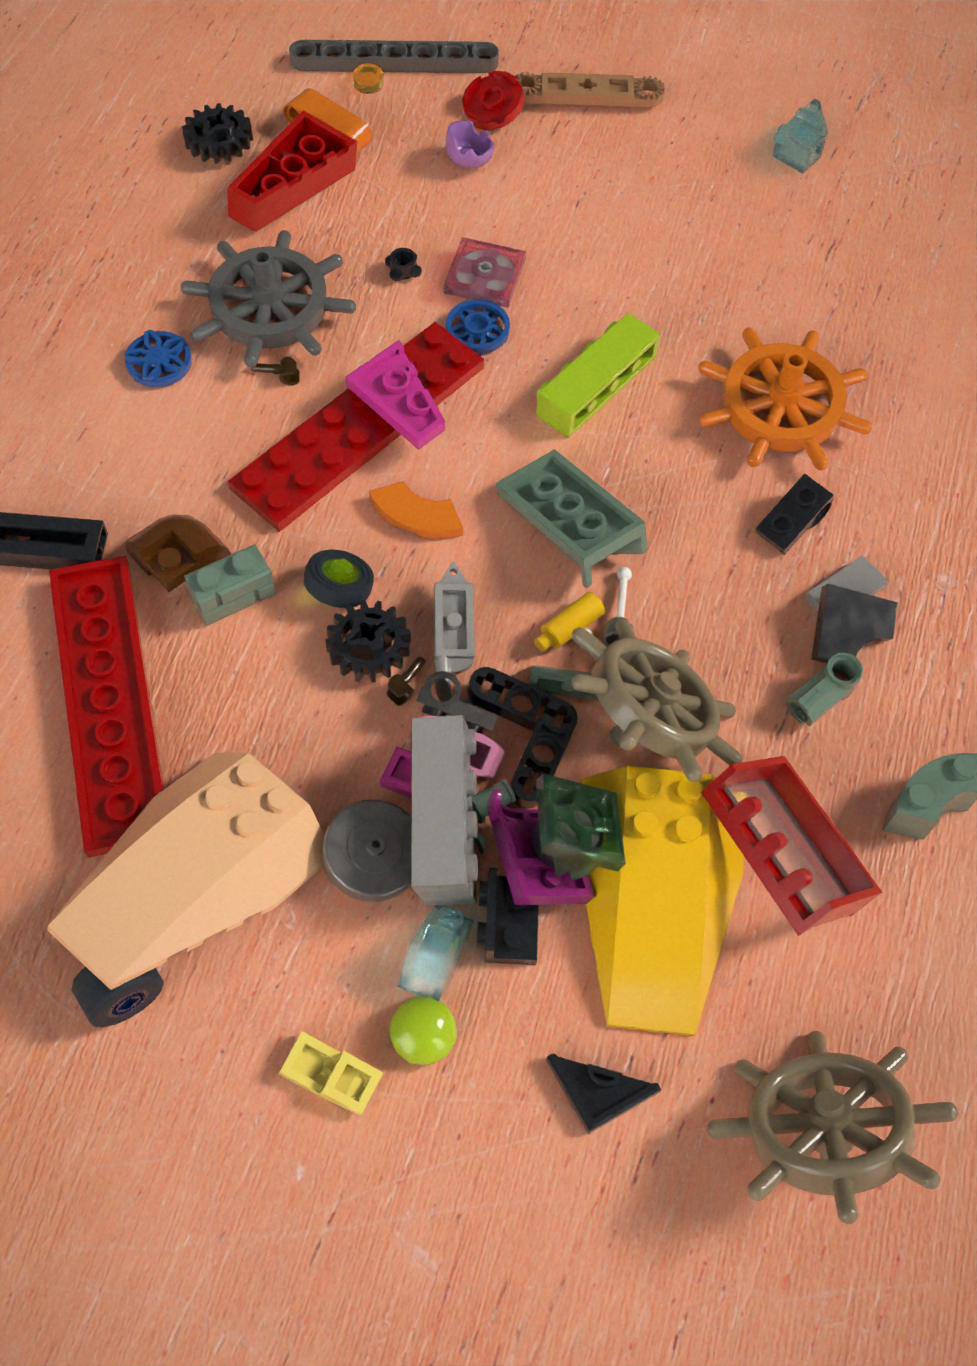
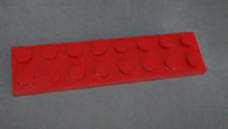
(345, 435)
(105, 698)

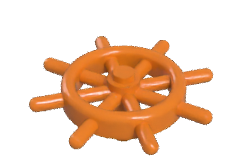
(784, 397)

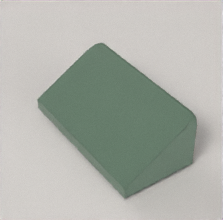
(557, 681)

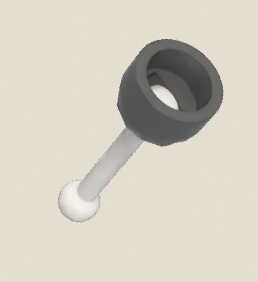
(609, 632)

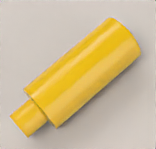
(578, 614)

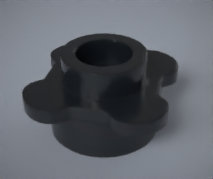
(403, 264)

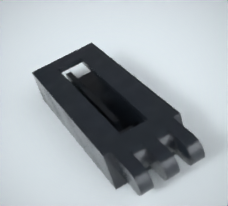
(52, 542)

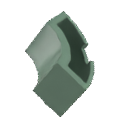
(933, 790)

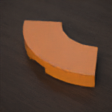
(416, 514)

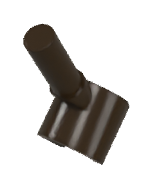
(286, 369)
(399, 689)

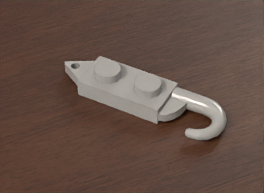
(453, 629)

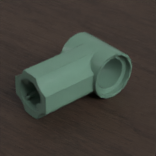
(824, 689)

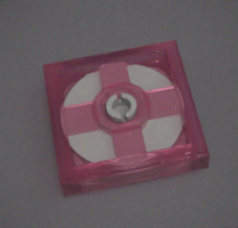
(484, 271)

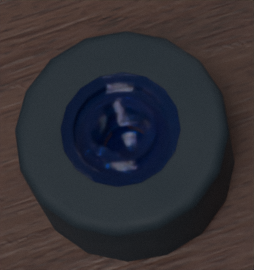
(110, 1007)

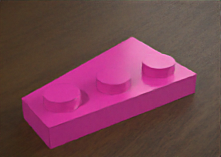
(396, 394)

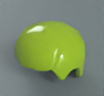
(423, 1030)

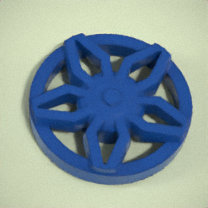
(479, 325)
(158, 358)

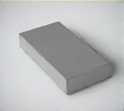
(856, 576)

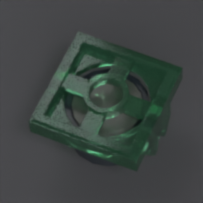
(574, 827)

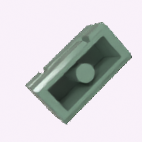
(230, 584)

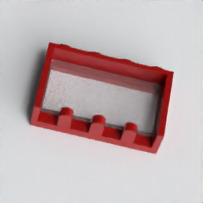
(790, 842)

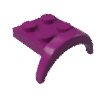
(527, 875)

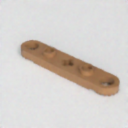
(604, 89)

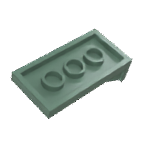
(573, 511)

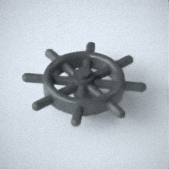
(267, 297)

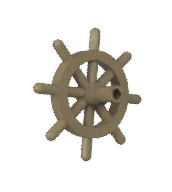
(655, 699)
(832, 1125)

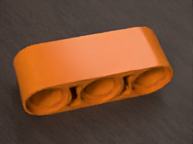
(330, 113)

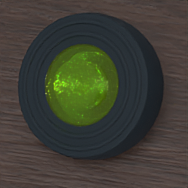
(338, 578)

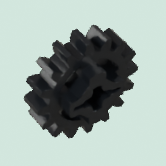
(217, 133)
(369, 638)

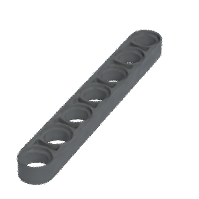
(408, 50)

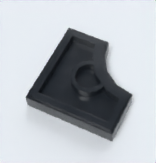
(850, 621)

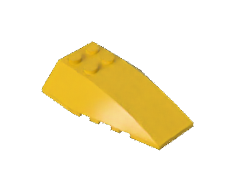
(668, 907)

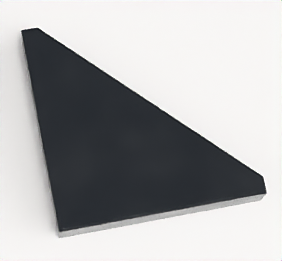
(598, 1092)

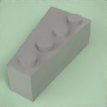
(442, 812)

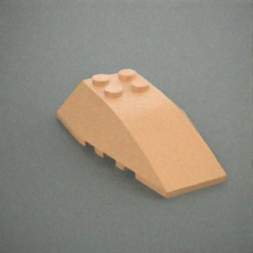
(191, 865)

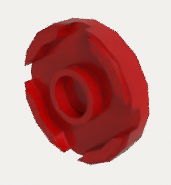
(493, 100)

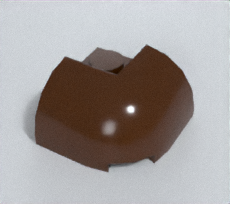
(175, 548)

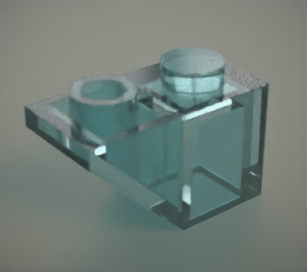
(802, 138)
(435, 952)

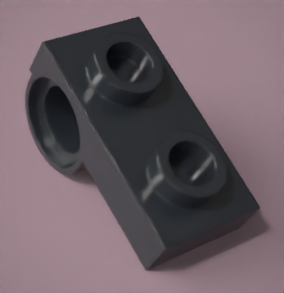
(796, 512)
(474, 716)

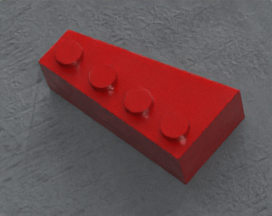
(290, 171)

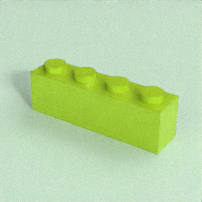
(597, 374)

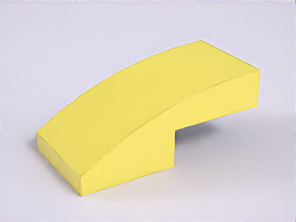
(330, 1073)

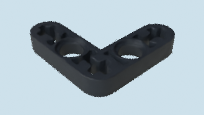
(543, 730)

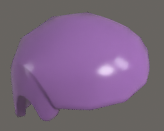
(467, 146)

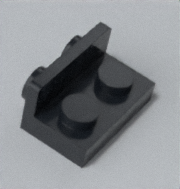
(509, 929)

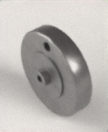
(369, 850)

